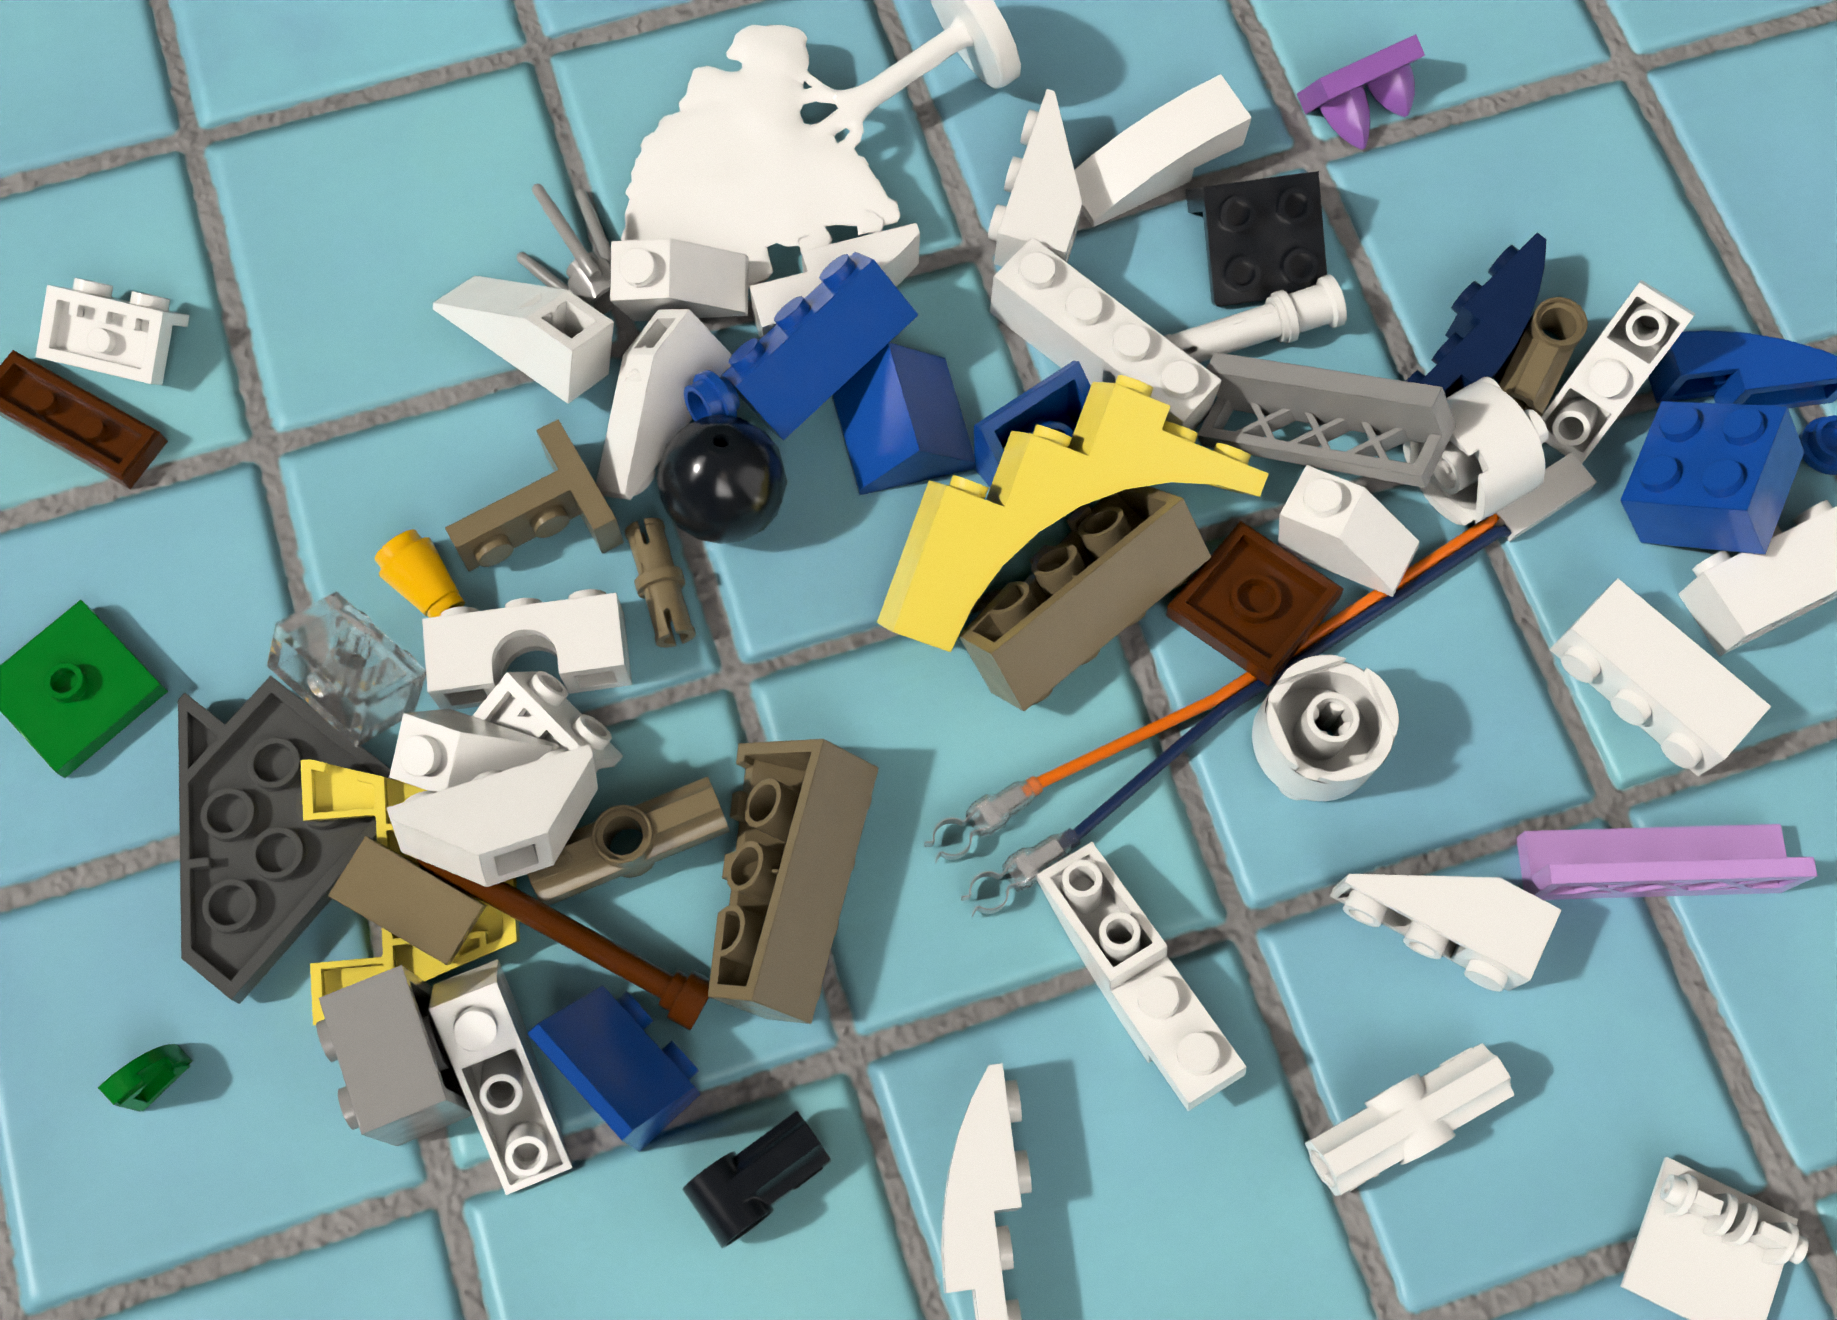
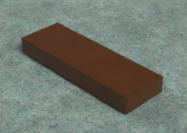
(76, 421)

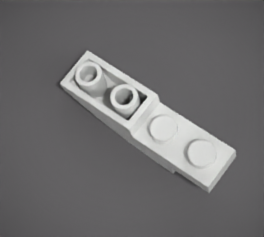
(1138, 977)
(983, 1181)

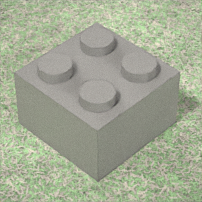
(390, 1058)

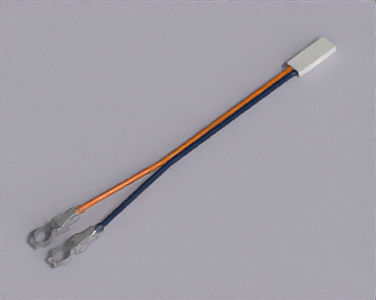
(989, 814)

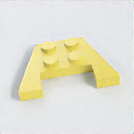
(344, 793)

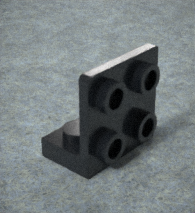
(1261, 236)

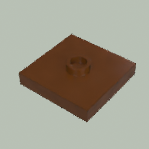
(1254, 602)

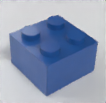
(1713, 476)

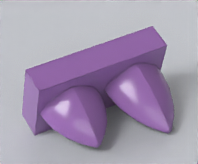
(1343, 94)

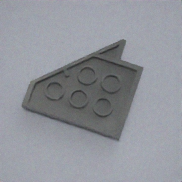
(246, 856)

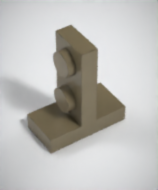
(538, 509)

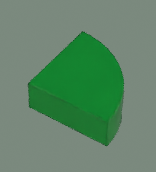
(146, 1077)

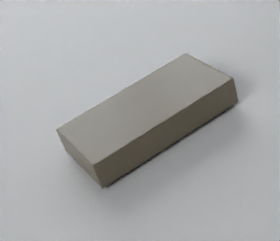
(407, 900)

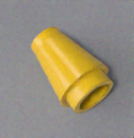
(418, 573)

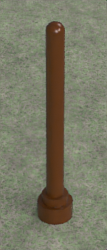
(679, 993)

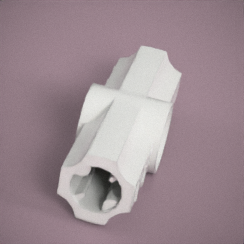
(1409, 1119)

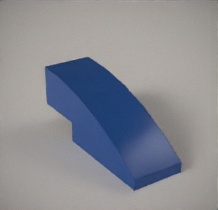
(1745, 370)

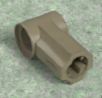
(1537, 358)

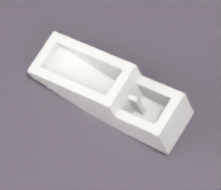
(1162, 150)
(892, 249)

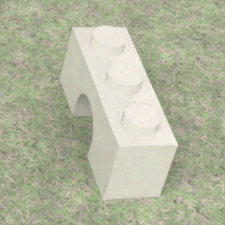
(473, 648)

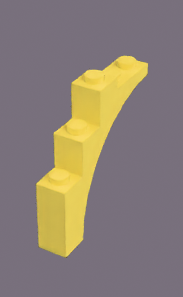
(1042, 477)

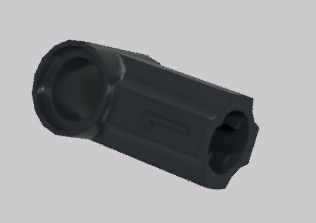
(743, 1186)

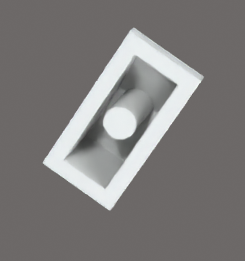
(677, 275)
(1345, 531)
(453, 748)

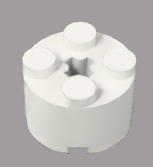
(1490, 456)
(1319, 696)

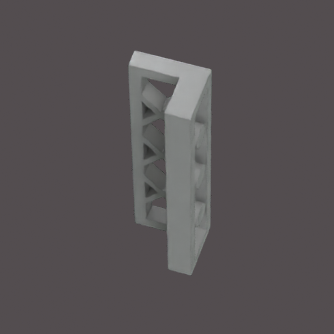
(1340, 404)

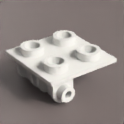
(1710, 1248)

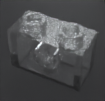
(346, 668)

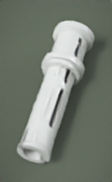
(1279, 318)

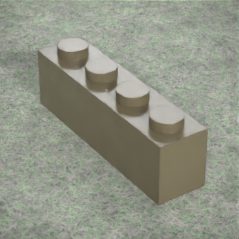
(1084, 592)
(788, 874)

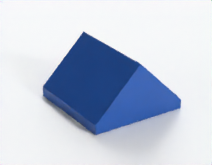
(1051, 403)
(902, 420)

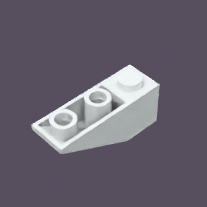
(1042, 189)
(536, 330)
(651, 400)
(1469, 920)
(499, 1075)

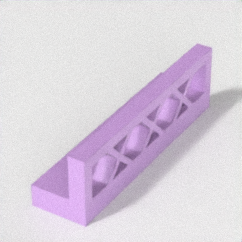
(1659, 862)

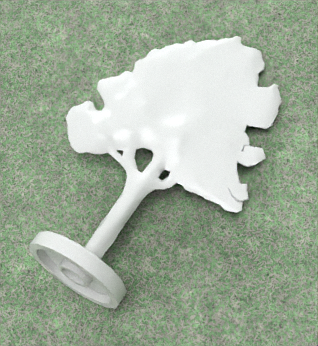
(751, 174)

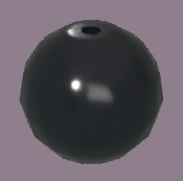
(721, 479)

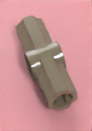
(668, 827)

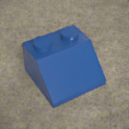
(617, 1065)

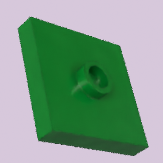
(74, 689)

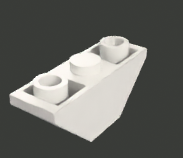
(1614, 370)
(501, 819)

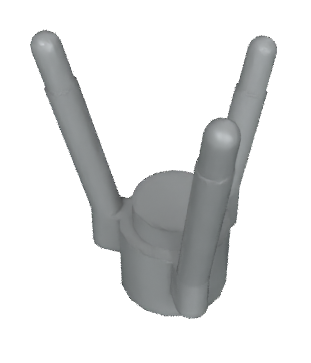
(587, 273)

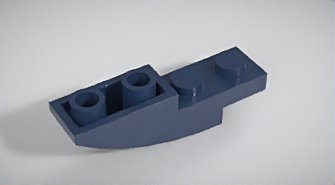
(1489, 319)

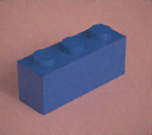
(819, 343)

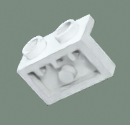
(108, 333)
(538, 707)

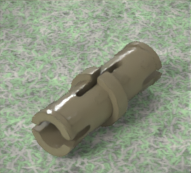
(659, 582)

